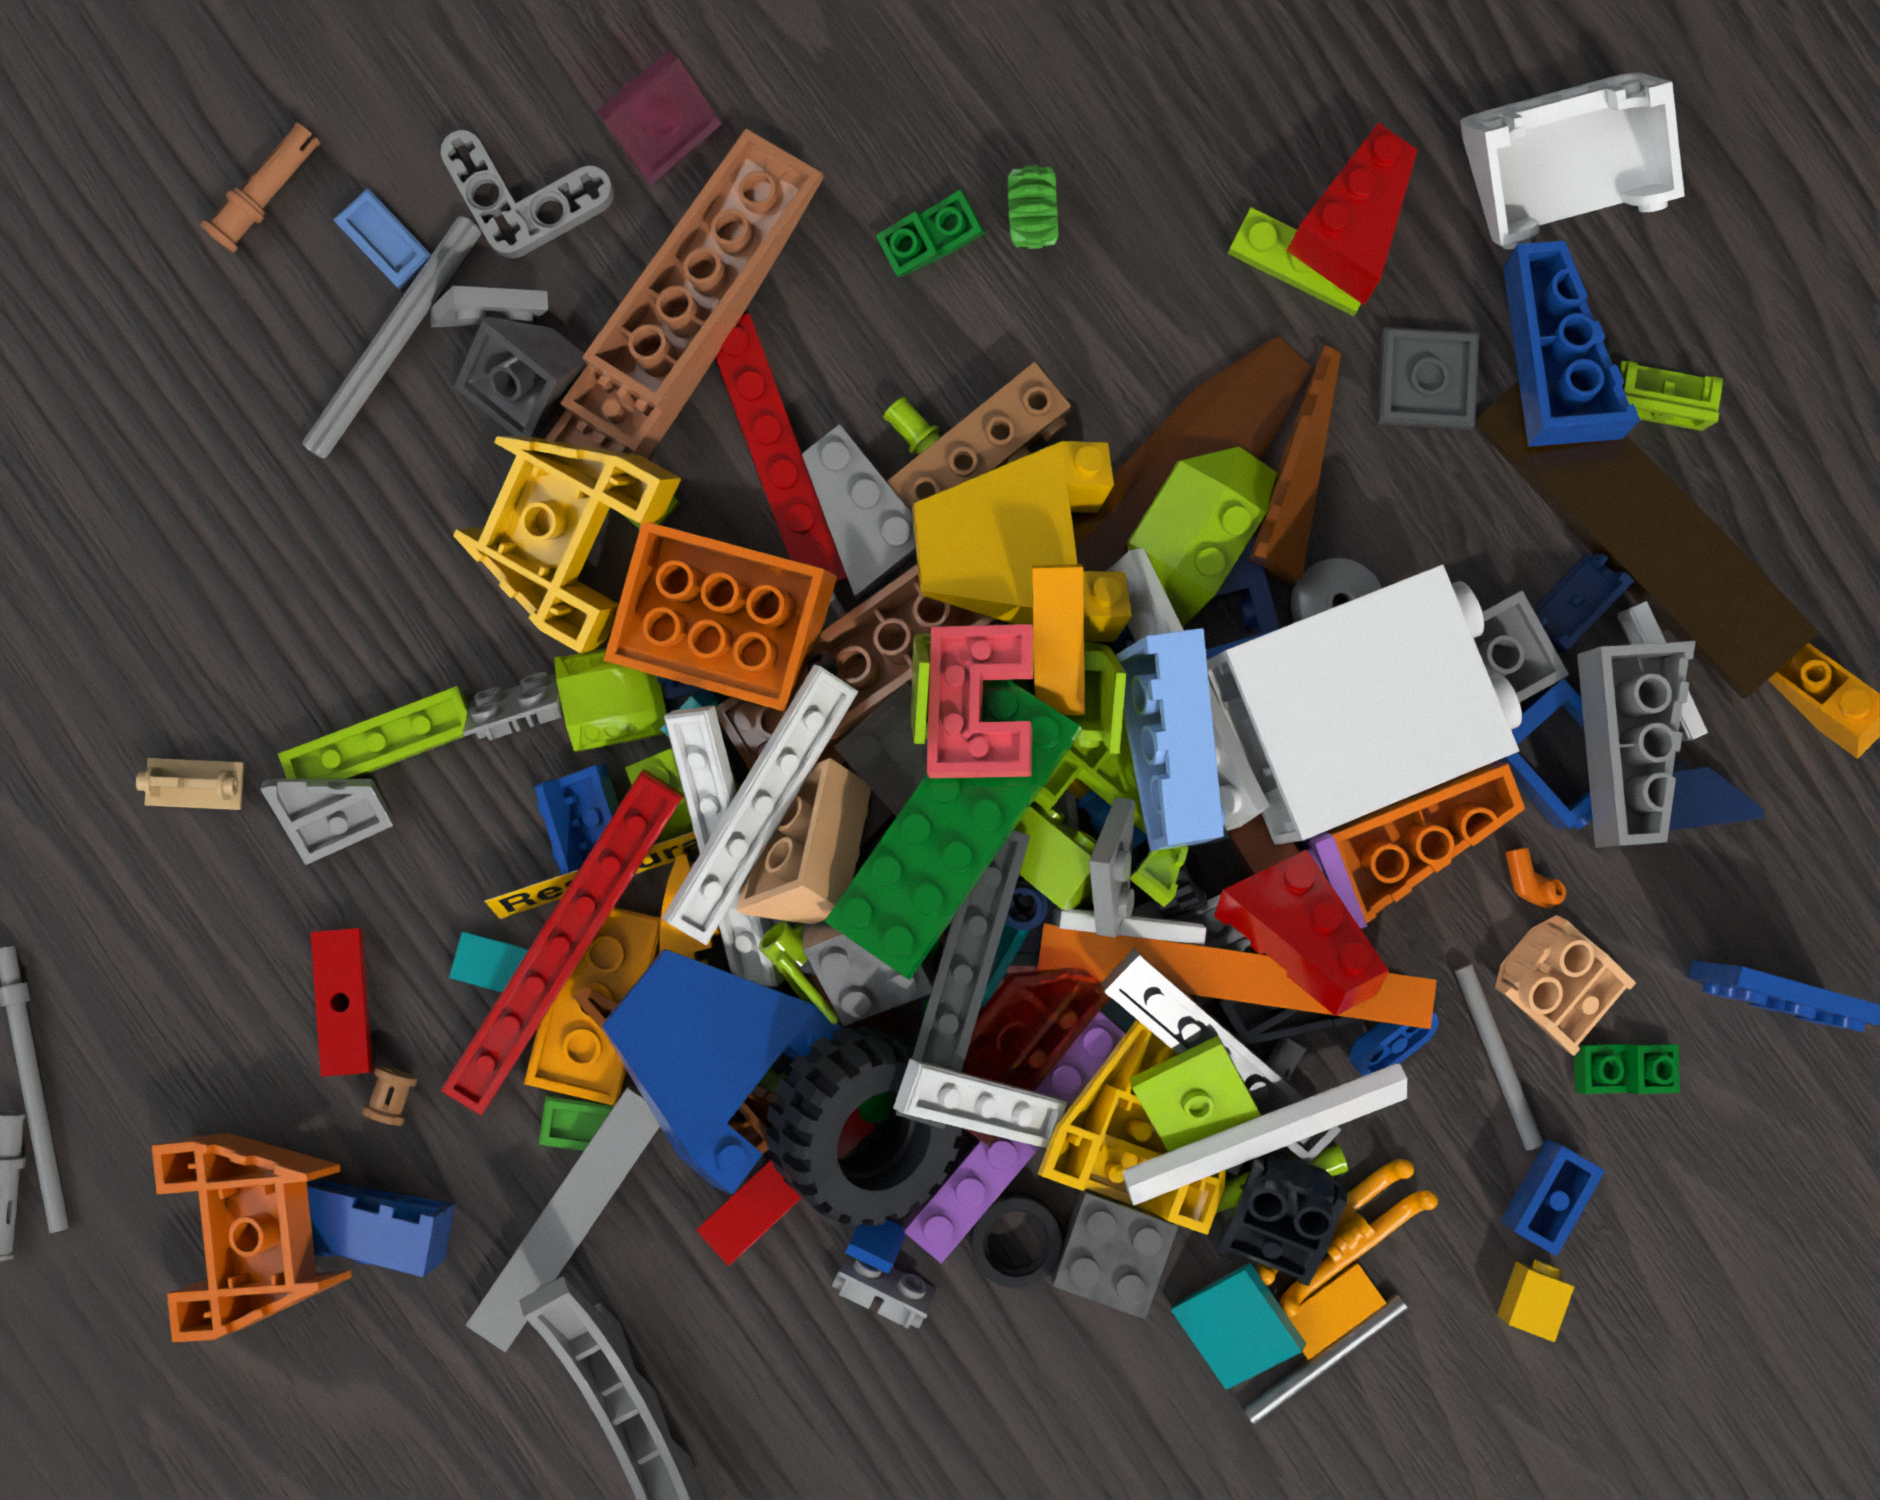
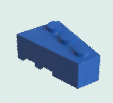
(379, 1226)

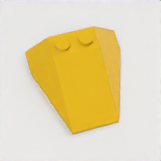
(1112, 1132)

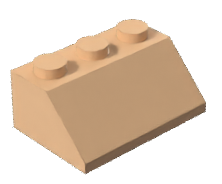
(811, 850)

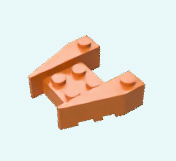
(251, 1228)

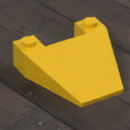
(989, 531)

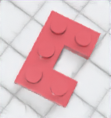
(957, 737)

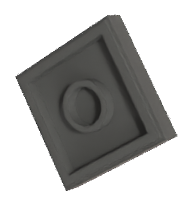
(1428, 378)

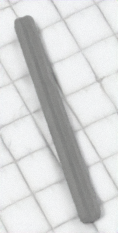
(392, 337)

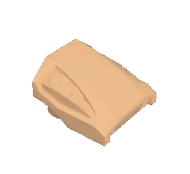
(1561, 981)

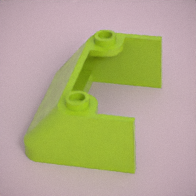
(1103, 695)

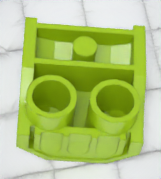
(607, 701)

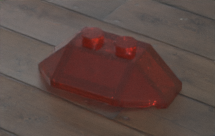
(1031, 1026)

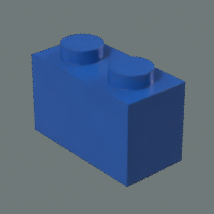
(1552, 1196)

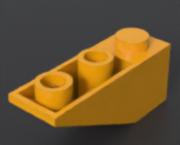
(1831, 699)

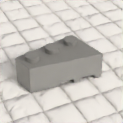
(861, 510)

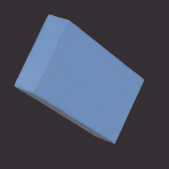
(383, 239)

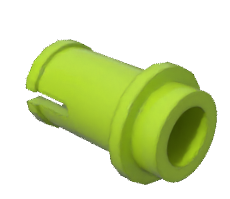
(911, 426)

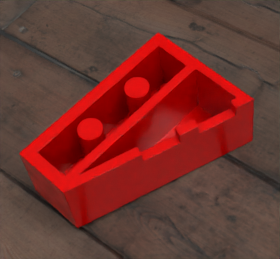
(1357, 215)
(1306, 930)

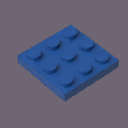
(1785, 996)

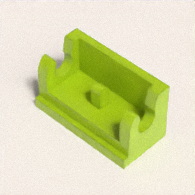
(1671, 396)

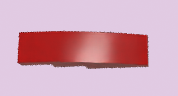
(764, 1201)

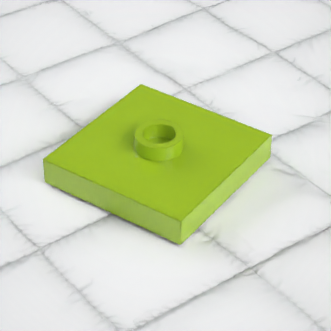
(1194, 1095)

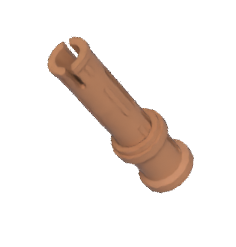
(246, 204)

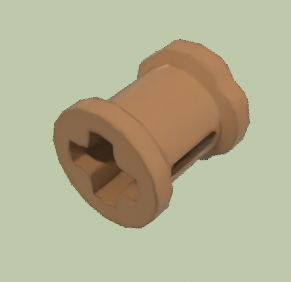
(391, 1112)

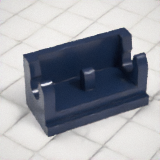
(1579, 600)

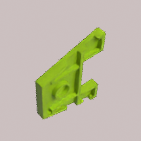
(1112, 777)

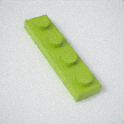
(380, 739)

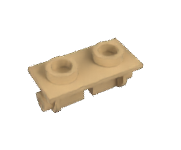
(192, 783)

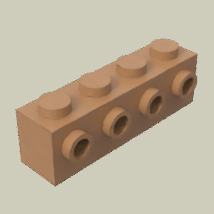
(987, 437)

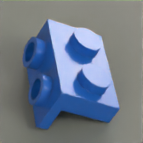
(576, 813)

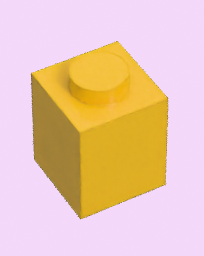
(1536, 1299)

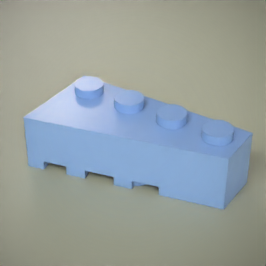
(1172, 738)

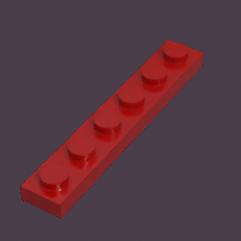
(776, 450)

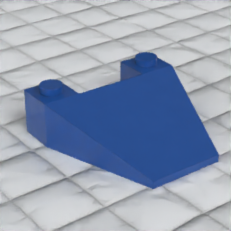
(700, 1048)

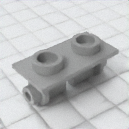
(904, 1295)

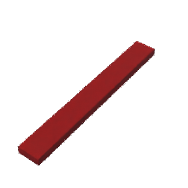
(562, 941)

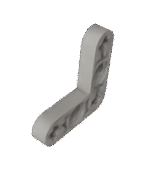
(525, 212)

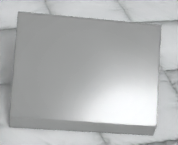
(1519, 647)

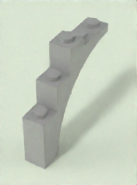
(624, 1403)

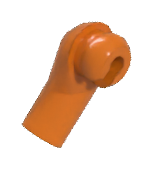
(1530, 884)

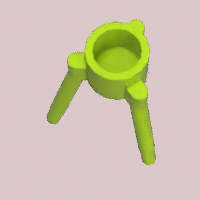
(785, 949)

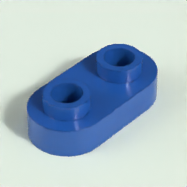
(1388, 1045)

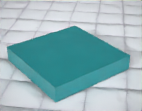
(1238, 1326)

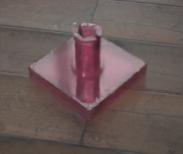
(659, 117)

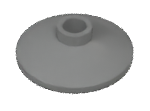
(1325, 581)

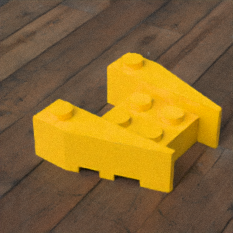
(550, 522)

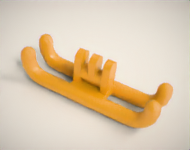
(1353, 1233)

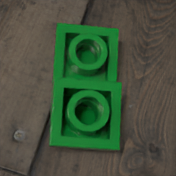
(930, 235)
(1627, 1068)

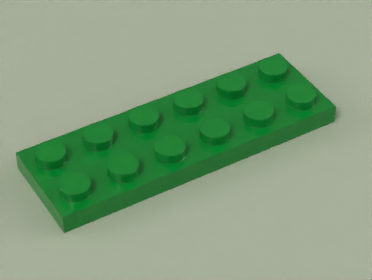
(947, 841)

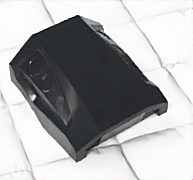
(1285, 1215)

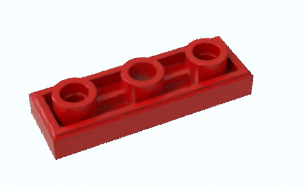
(342, 1034)

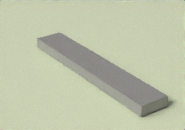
(566, 1218)

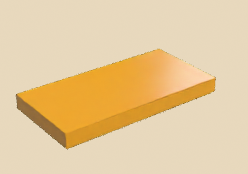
(569, 1047)

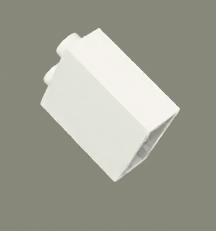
(1366, 704)

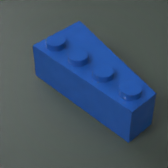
(1560, 354)

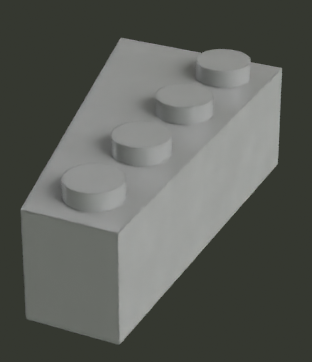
(1632, 736)

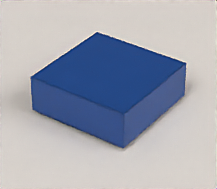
(877, 1244)

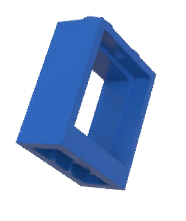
(1533, 714)

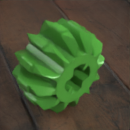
(1033, 207)

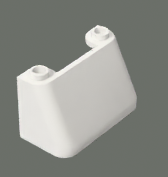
(1574, 154)

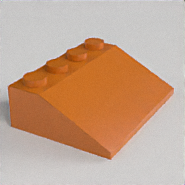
(719, 616)

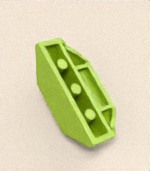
(1203, 524)

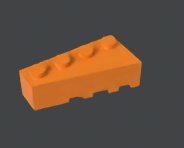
(1422, 833)

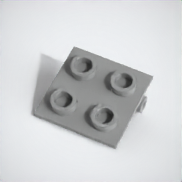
(494, 709)

